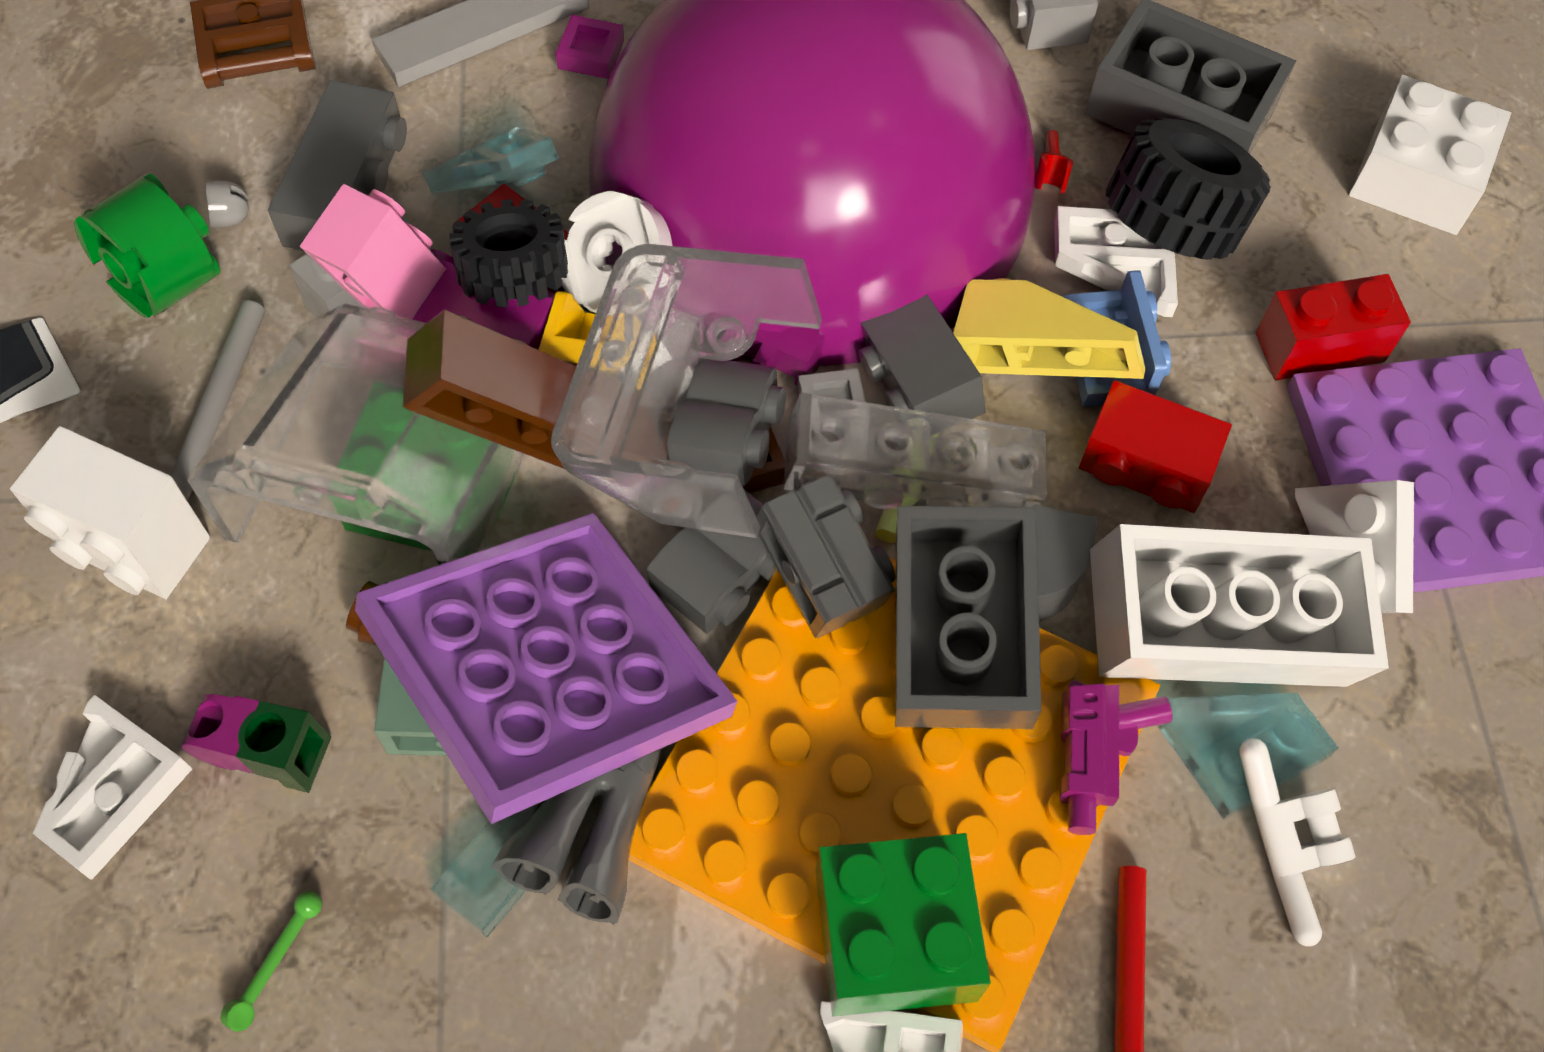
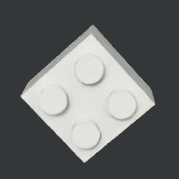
(1430, 154)
(110, 514)

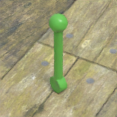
(239, 1013)

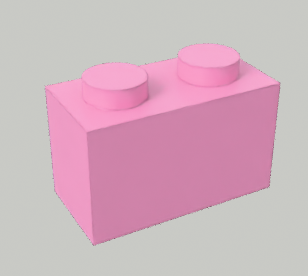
(374, 252)

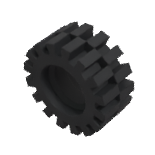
(509, 252)

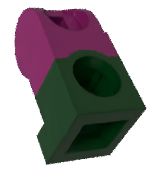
(258, 739)

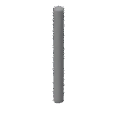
(217, 393)

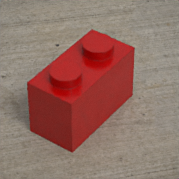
(1332, 326)
(1155, 447)

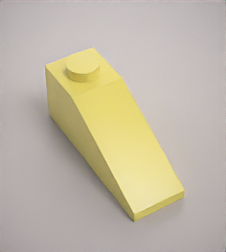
(1032, 331)

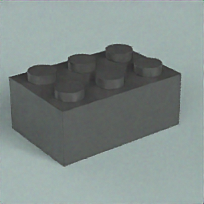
(1190, 73)
(967, 618)

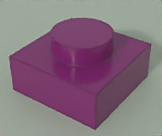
(590, 46)

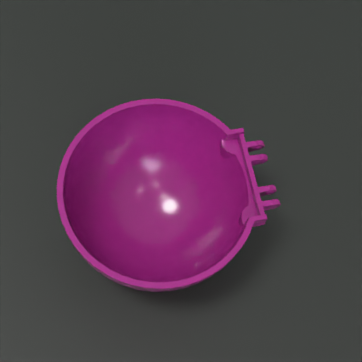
(830, 135)

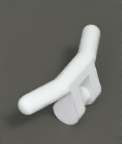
(1281, 840)

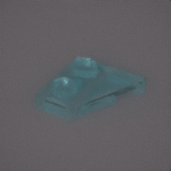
(509, 157)
(1212, 728)

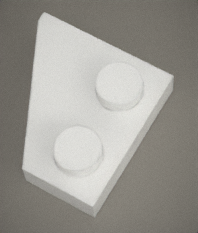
(1103, 249)
(1370, 511)

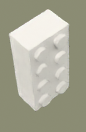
(1236, 606)

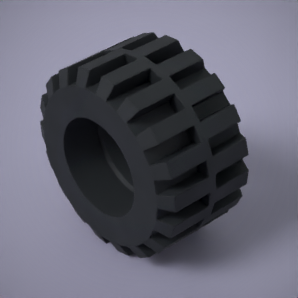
(1187, 188)

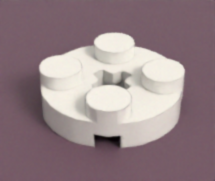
(598, 224)

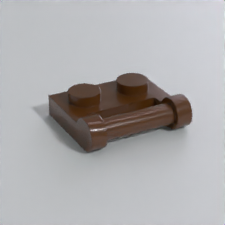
(246, 24)

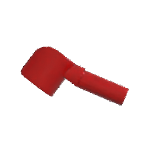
(1053, 166)

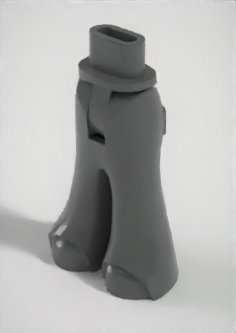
(598, 879)

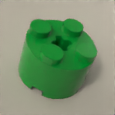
(148, 245)

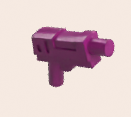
(1094, 736)

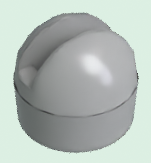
(226, 203)

